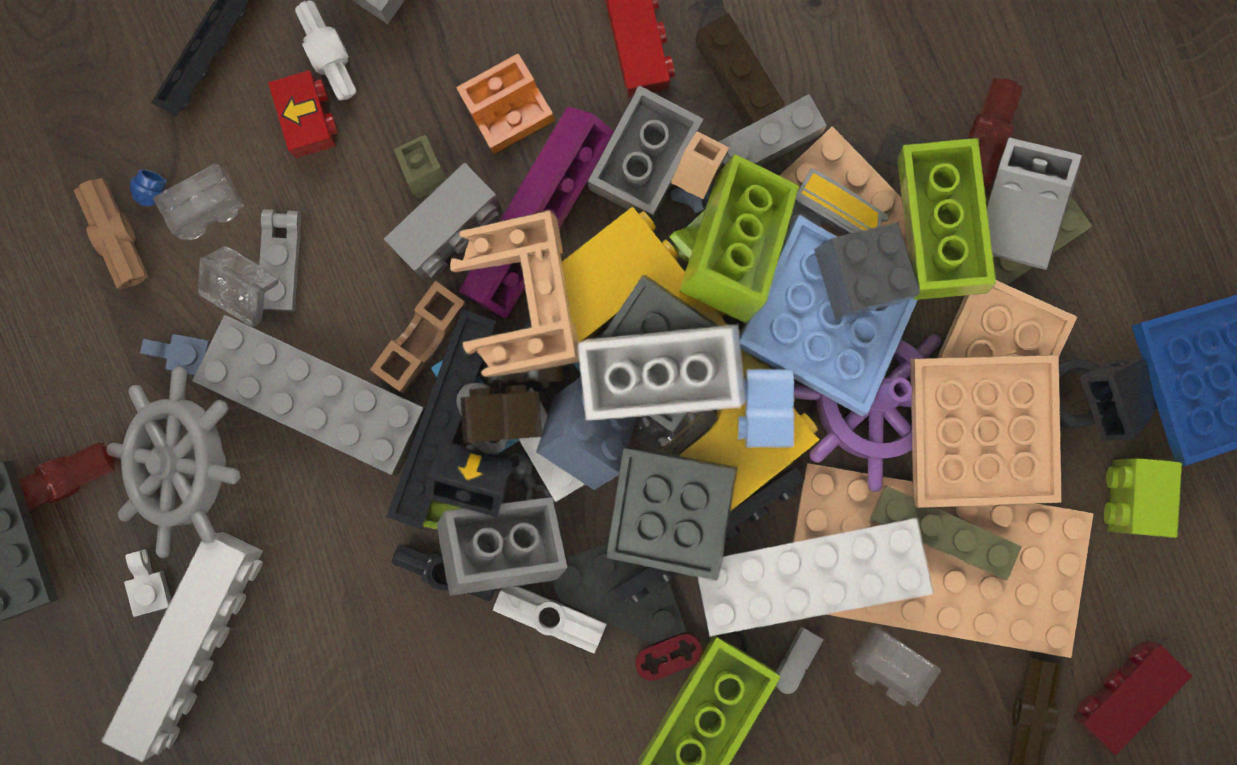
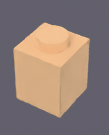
(699, 165)

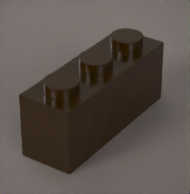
(738, 70)

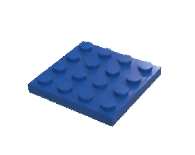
(1194, 377)

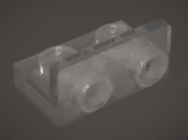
(235, 284)

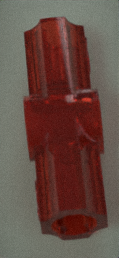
(994, 124)
(65, 475)

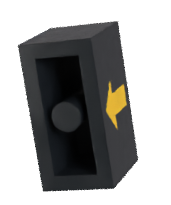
(468, 479)

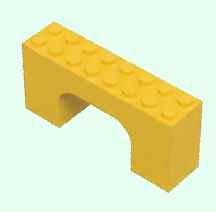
(598, 284)

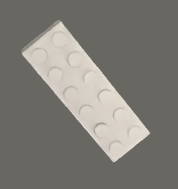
(817, 577)
(183, 647)

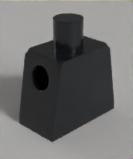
(1120, 398)

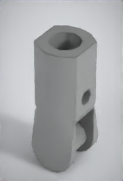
(797, 660)

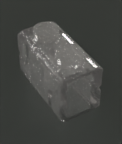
(199, 202)
(895, 666)

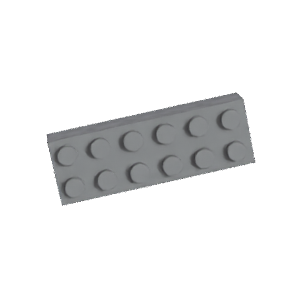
(310, 395)

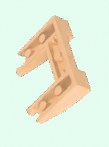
(538, 247)

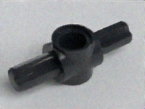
(426, 566)

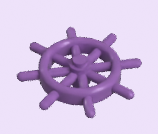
(892, 393)

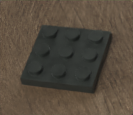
(655, 310)
(671, 512)

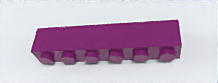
(549, 186)

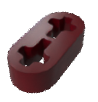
(671, 665)

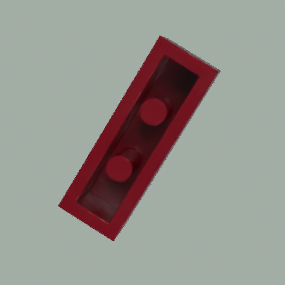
(1131, 696)

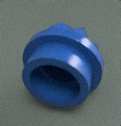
(146, 186)

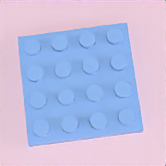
(800, 334)

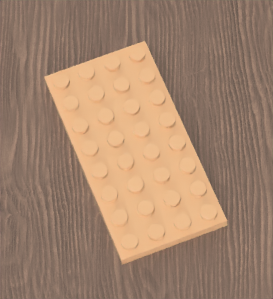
(1026, 612)

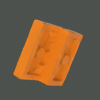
(506, 103)

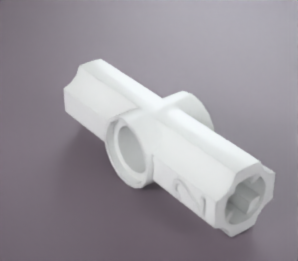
(573, 625)

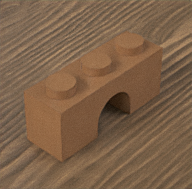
(429, 328)

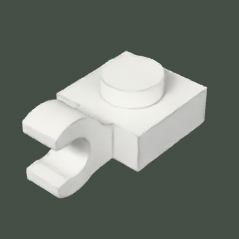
(148, 589)

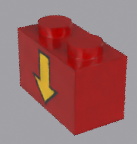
(303, 113)

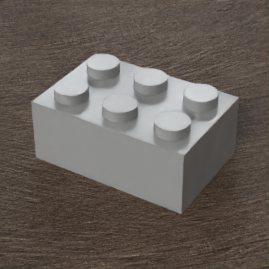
(644, 153)
(433, 228)
(501, 551)

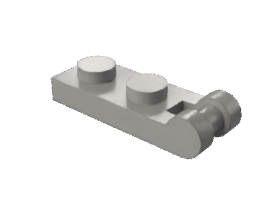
(281, 257)

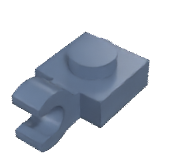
(182, 352)

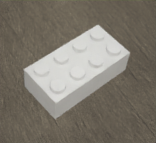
(662, 372)

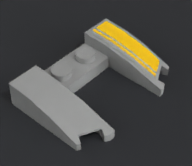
(829, 202)

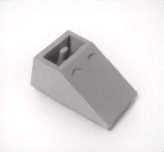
(1030, 201)

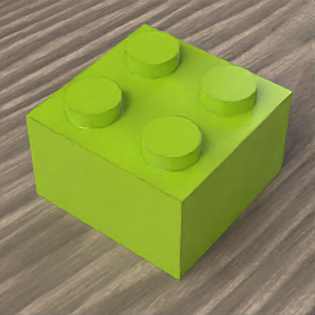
(1143, 497)

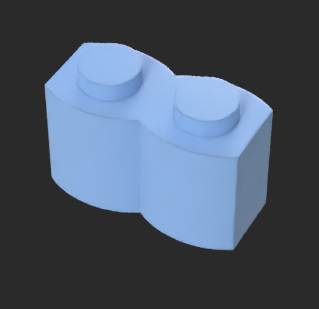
(768, 409)

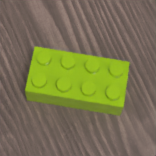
(946, 218)
(740, 239)
(712, 708)

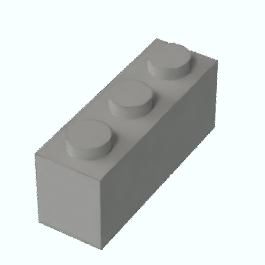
(776, 133)

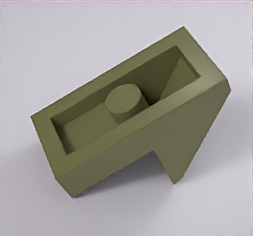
(420, 166)

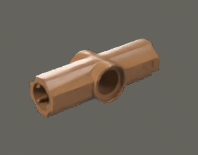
(111, 233)

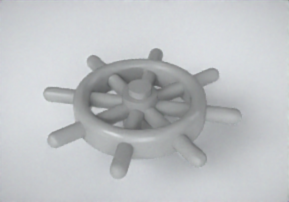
(172, 462)

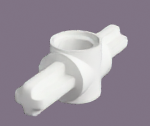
(325, 50)

